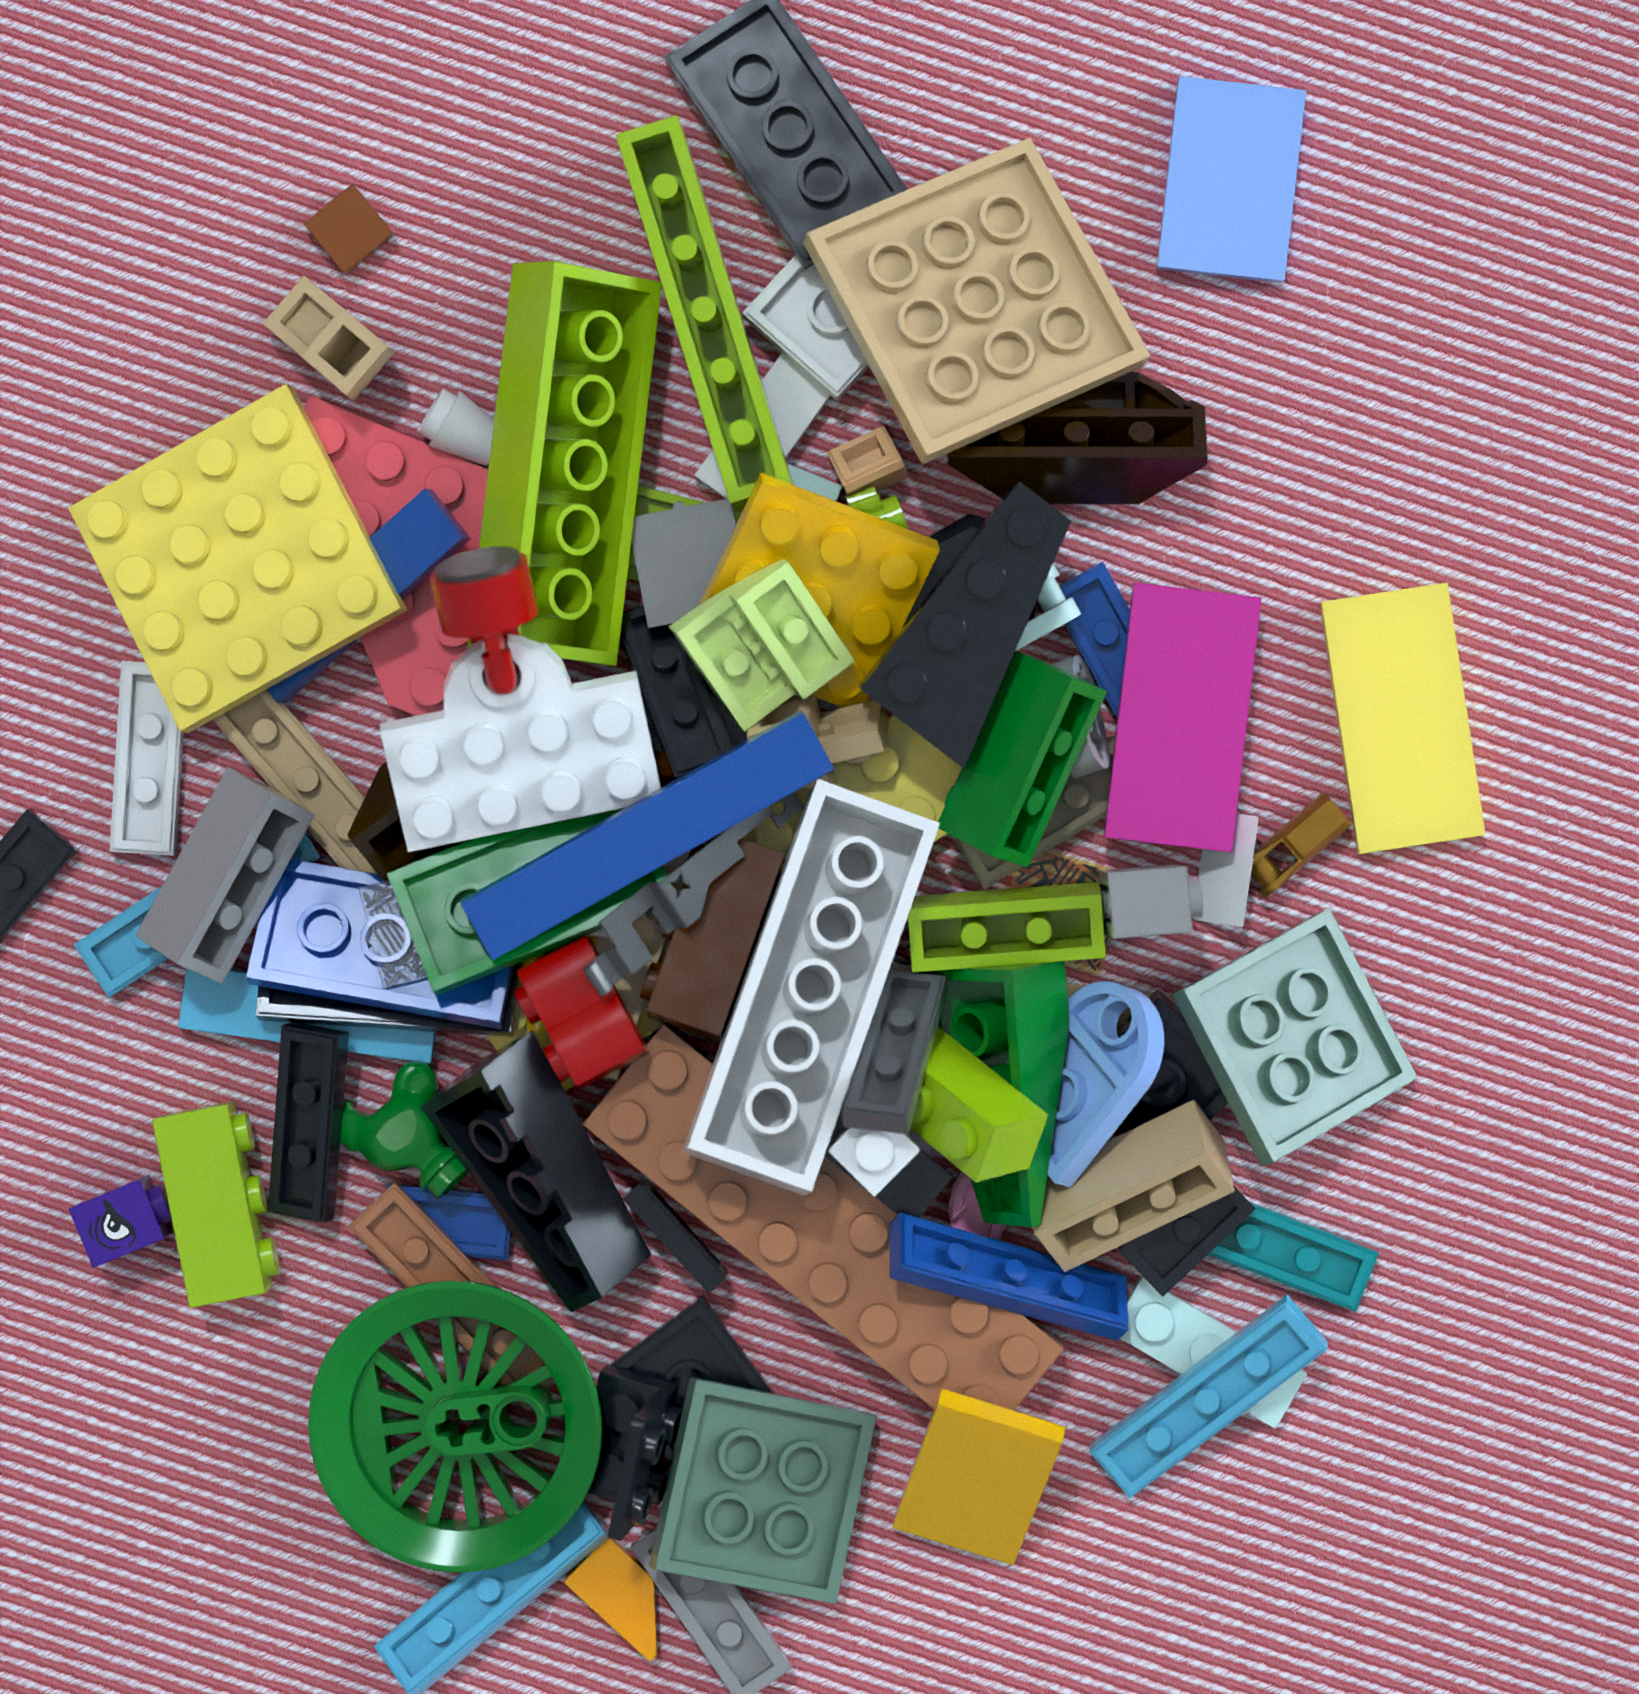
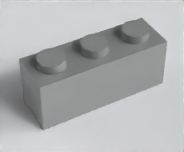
(224, 875)
(1149, 900)

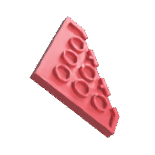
(382, 476)

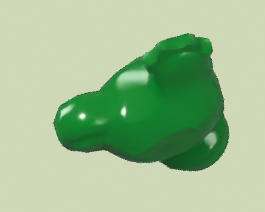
(402, 1134)

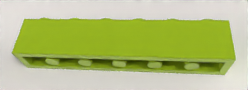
(703, 306)

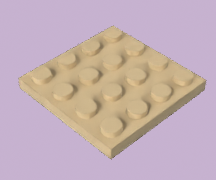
(976, 300)

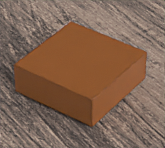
(349, 229)

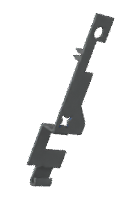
(668, 909)

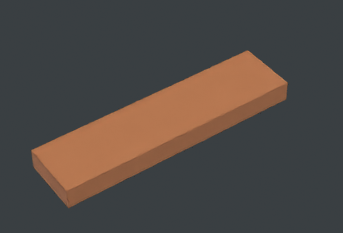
(423, 1252)

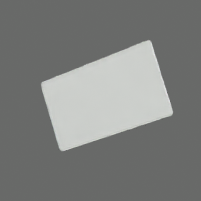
(1227, 876)

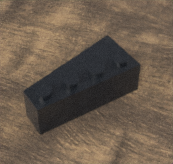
(964, 633)
(540, 1170)

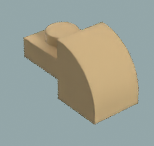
(328, 338)
(845, 733)

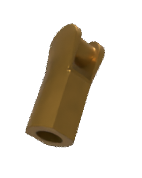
(1303, 837)

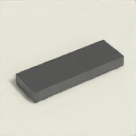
(895, 1053)

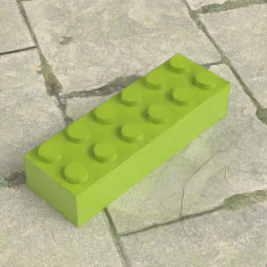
(571, 446)

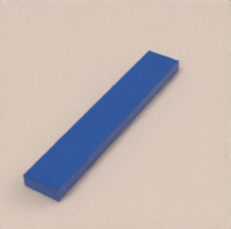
(646, 835)

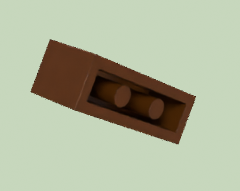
(710, 957)

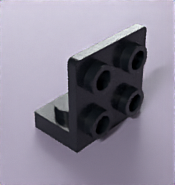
(636, 1426)

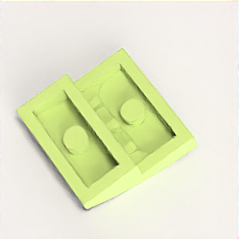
(762, 643)

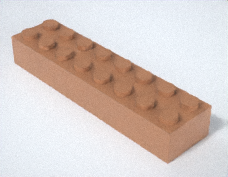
(820, 1245)

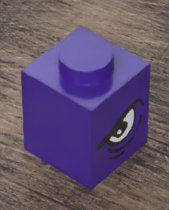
(122, 1220)

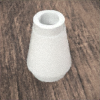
(458, 427)

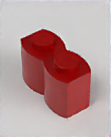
(587, 1030)

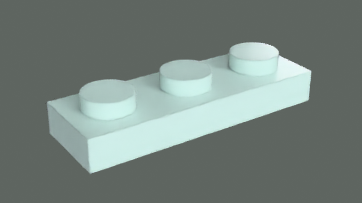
(1184, 1335)

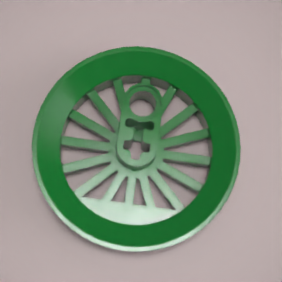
(354, 1442)

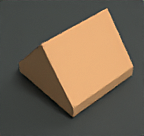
(868, 462)

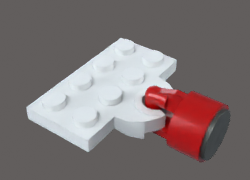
(513, 730)

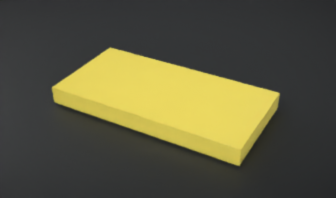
(1402, 718)

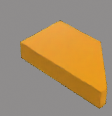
(620, 1593)

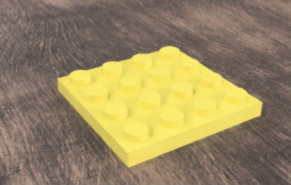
(237, 559)

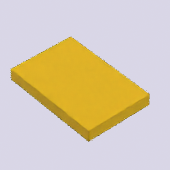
(978, 1476)

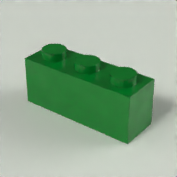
(1021, 759)

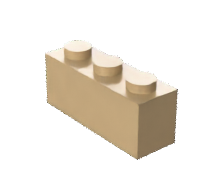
(1136, 1186)

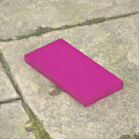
(1182, 717)

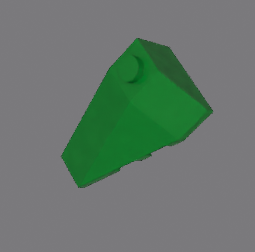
(1019, 1028)

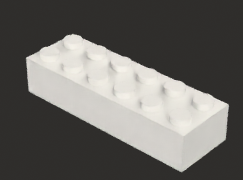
(811, 988)

